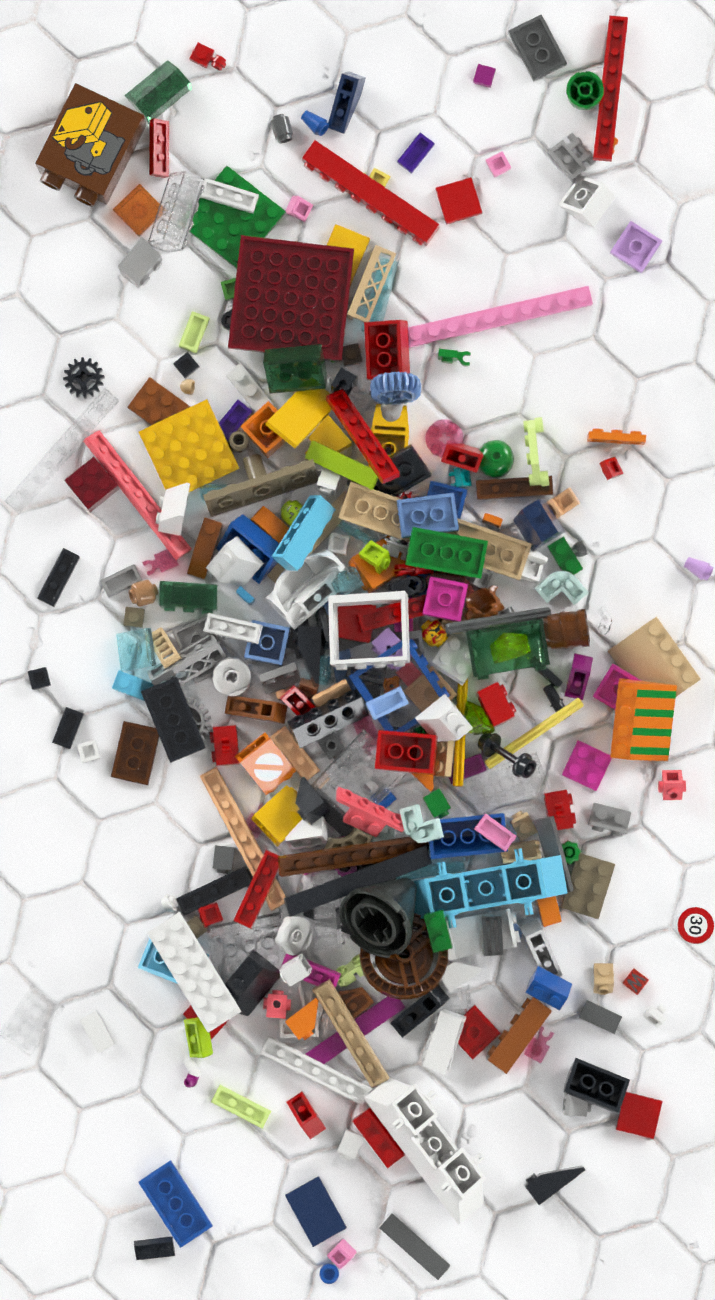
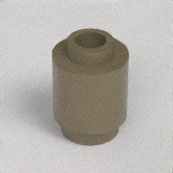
(239, 435)

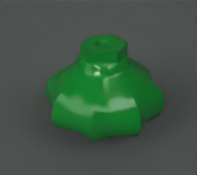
(571, 851)

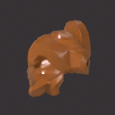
(483, 603)

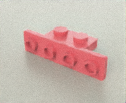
(366, 814)

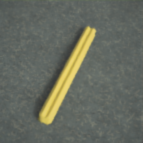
(536, 731)

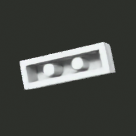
(443, 1041)

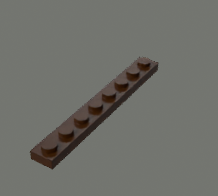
(345, 856)

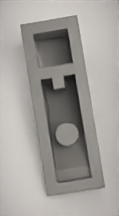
(540, 947)

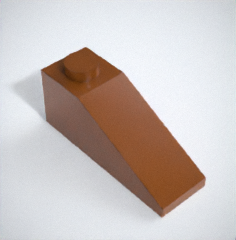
(205, 547)
(256, 709)

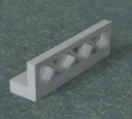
(196, 652)

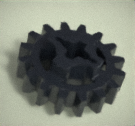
(92, 378)

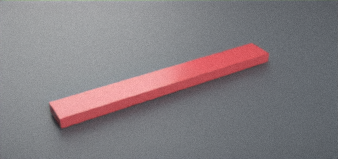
(134, 491)

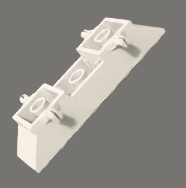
(444, 1167)

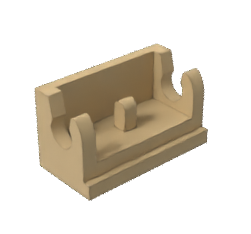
(529, 849)

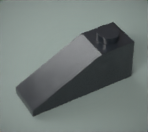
(309, 648)
(419, 1011)
(548, 1183)

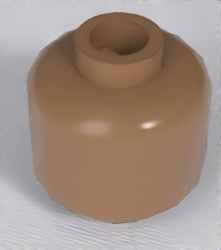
(143, 593)

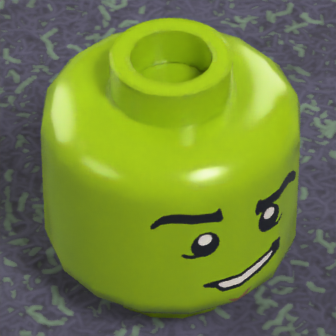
(290, 511)

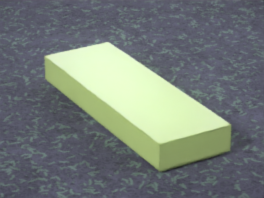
(241, 1106)

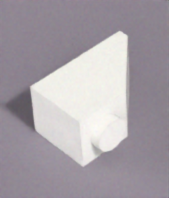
(308, 835)
(457, 974)

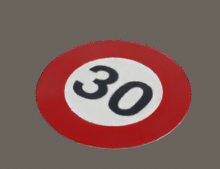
(695, 925)

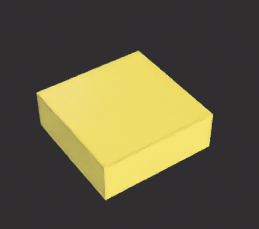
(380, 176)

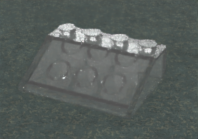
(356, 771)
(233, 942)

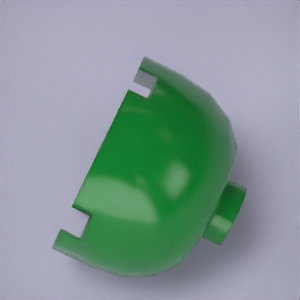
(584, 90)
(496, 459)

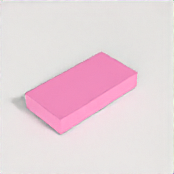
(495, 832)

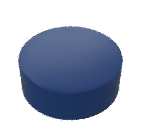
(329, 1273)

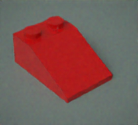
(406, 752)

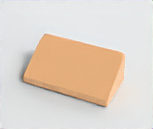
(331, 693)

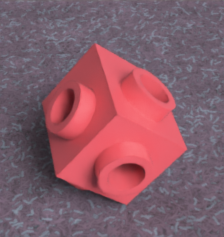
(672, 785)
(277, 1012)

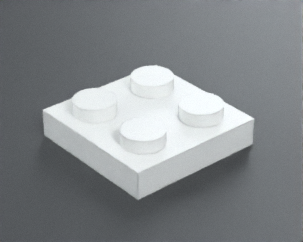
(454, 659)

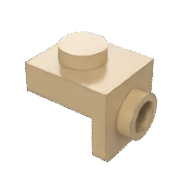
(603, 978)

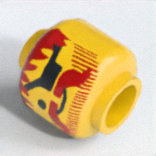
(433, 633)

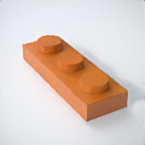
(616, 437)

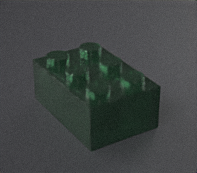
(295, 368)

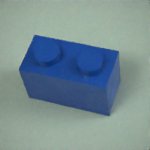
(548, 988)

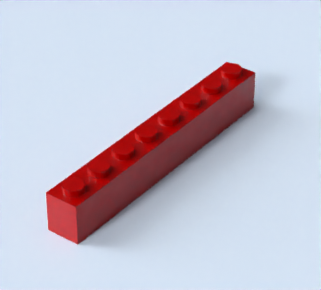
(371, 193)

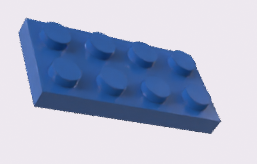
(175, 1203)

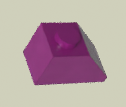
(578, 676)

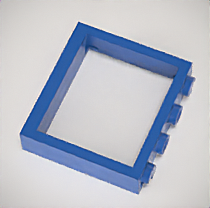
(422, 663)

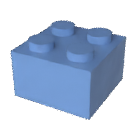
(271, 645)

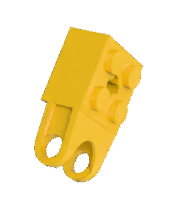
(391, 434)

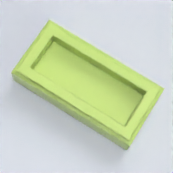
(194, 332)

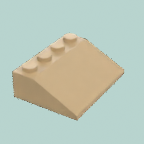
(654, 657)

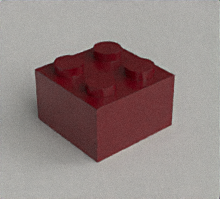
(92, 484)

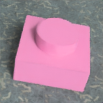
(498, 164)

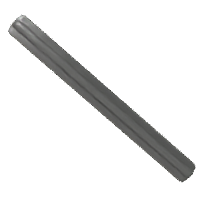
(497, 620)

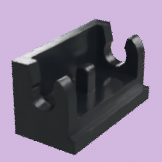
(344, 380)

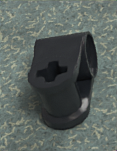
(408, 585)

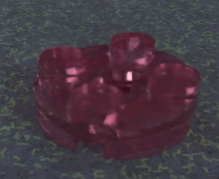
(435, 432)

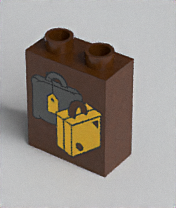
(89, 145)

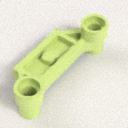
(532, 427)

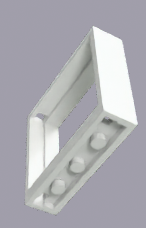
(367, 599)

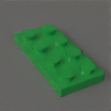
(446, 552)

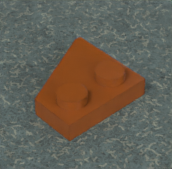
(356, 1000)

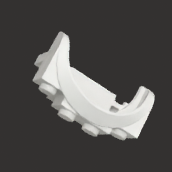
(305, 587)

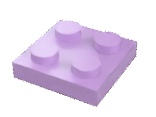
(636, 247)

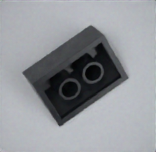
(252, 981)
(596, 1085)

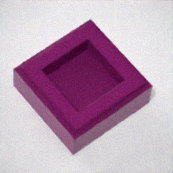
(484, 75)

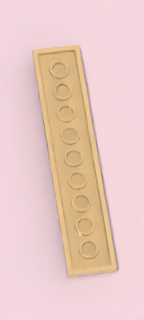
(380, 513)

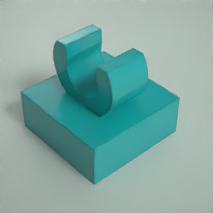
(462, 478)

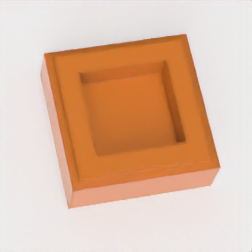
(492, 520)

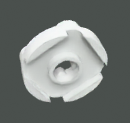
(229, 687)
(285, 938)

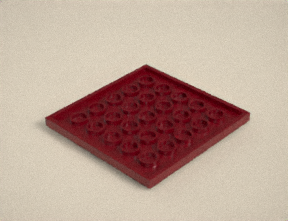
(290, 296)

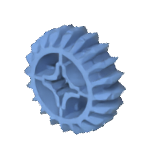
(395, 388)

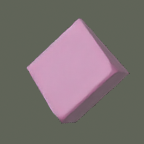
(299, 208)
(341, 1253)

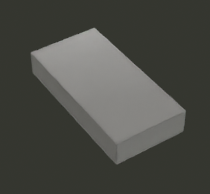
(120, 580)

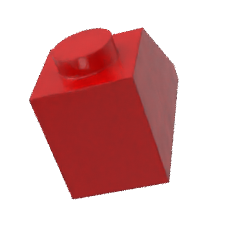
(462, 456)
(297, 700)
(306, 1115)

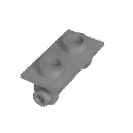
(395, 546)

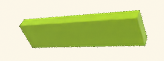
(342, 464)

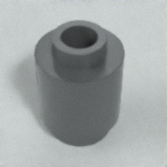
(282, 128)

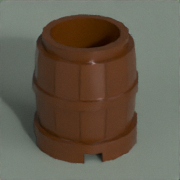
(567, 630)

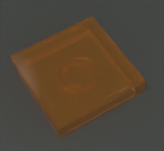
(138, 210)

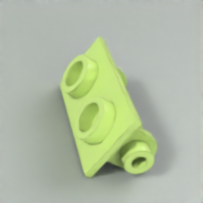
(348, 970)

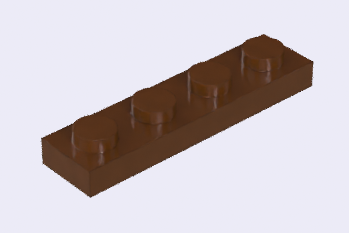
(511, 488)

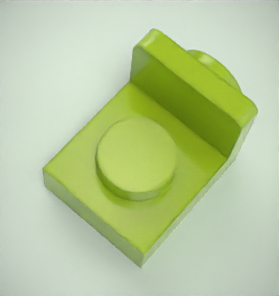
(376, 556)

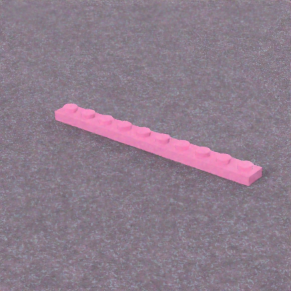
(499, 316)

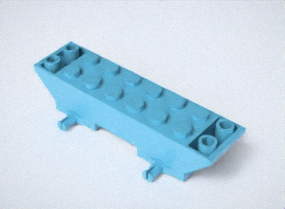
(490, 887)

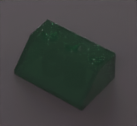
(159, 91)
(188, 597)

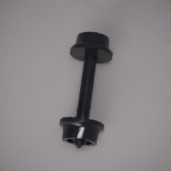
(522, 766)

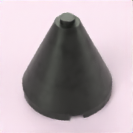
(381, 916)

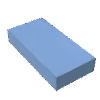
(387, 703)

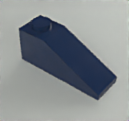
(345, 101)

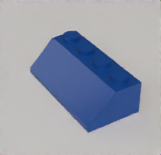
(462, 839)

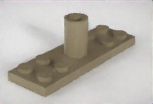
(260, 485)

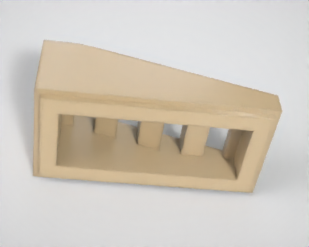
(159, 637)

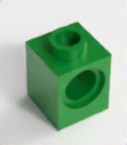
(437, 804)

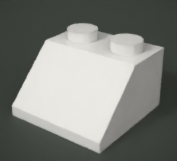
(587, 200)
(173, 509)
(235, 563)
(444, 720)

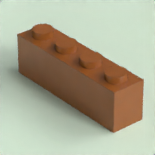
(519, 1034)

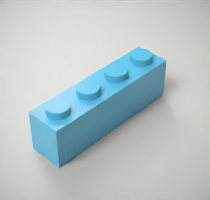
(303, 533)

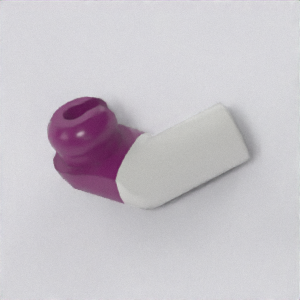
(193, 1073)

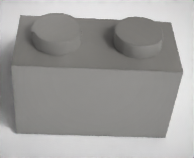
(140, 263)

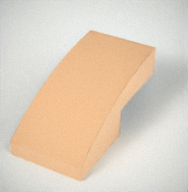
(563, 502)

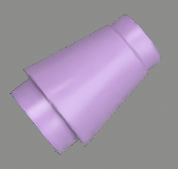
(699, 568)

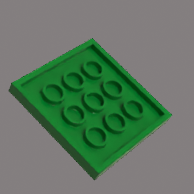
(222, 225)

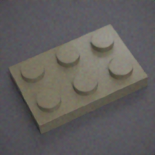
(590, 885)

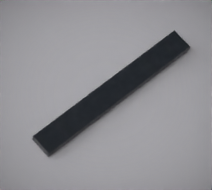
(364, 877)

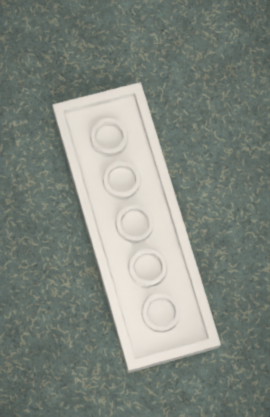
(194, 972)

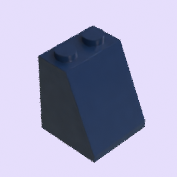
(538, 524)

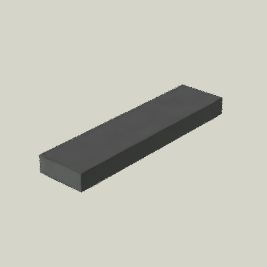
(551, 844)
(415, 1246)

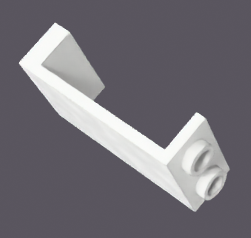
(468, 935)

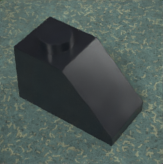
(309, 802)

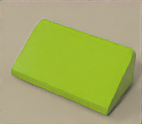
(197, 1038)

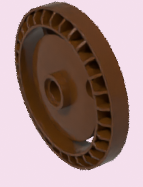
(406, 970)

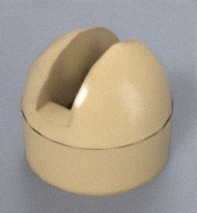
(187, 386)

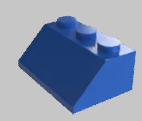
(256, 540)

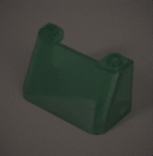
(481, 657)

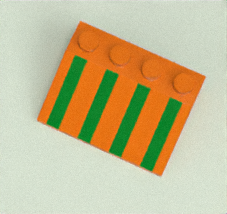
(643, 720)

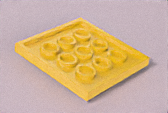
(189, 448)

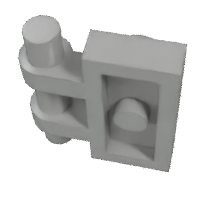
(566, 158)

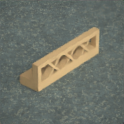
(364, 282)

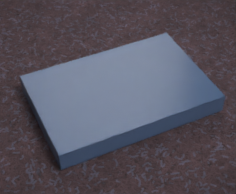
(428, 513)

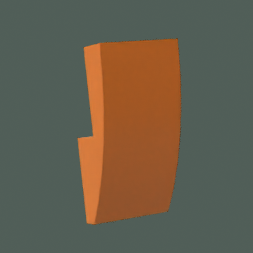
(270, 523)
(548, 911)

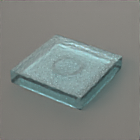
(135, 649)

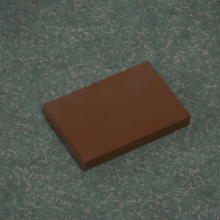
(135, 753)

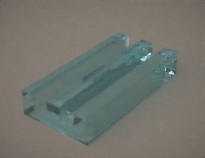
(356, 533)

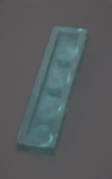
(382, 302)

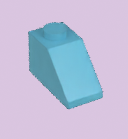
(130, 685)

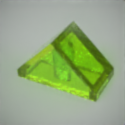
(509, 646)
(478, 719)

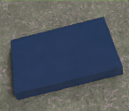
(315, 1211)

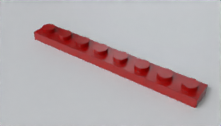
(611, 82)

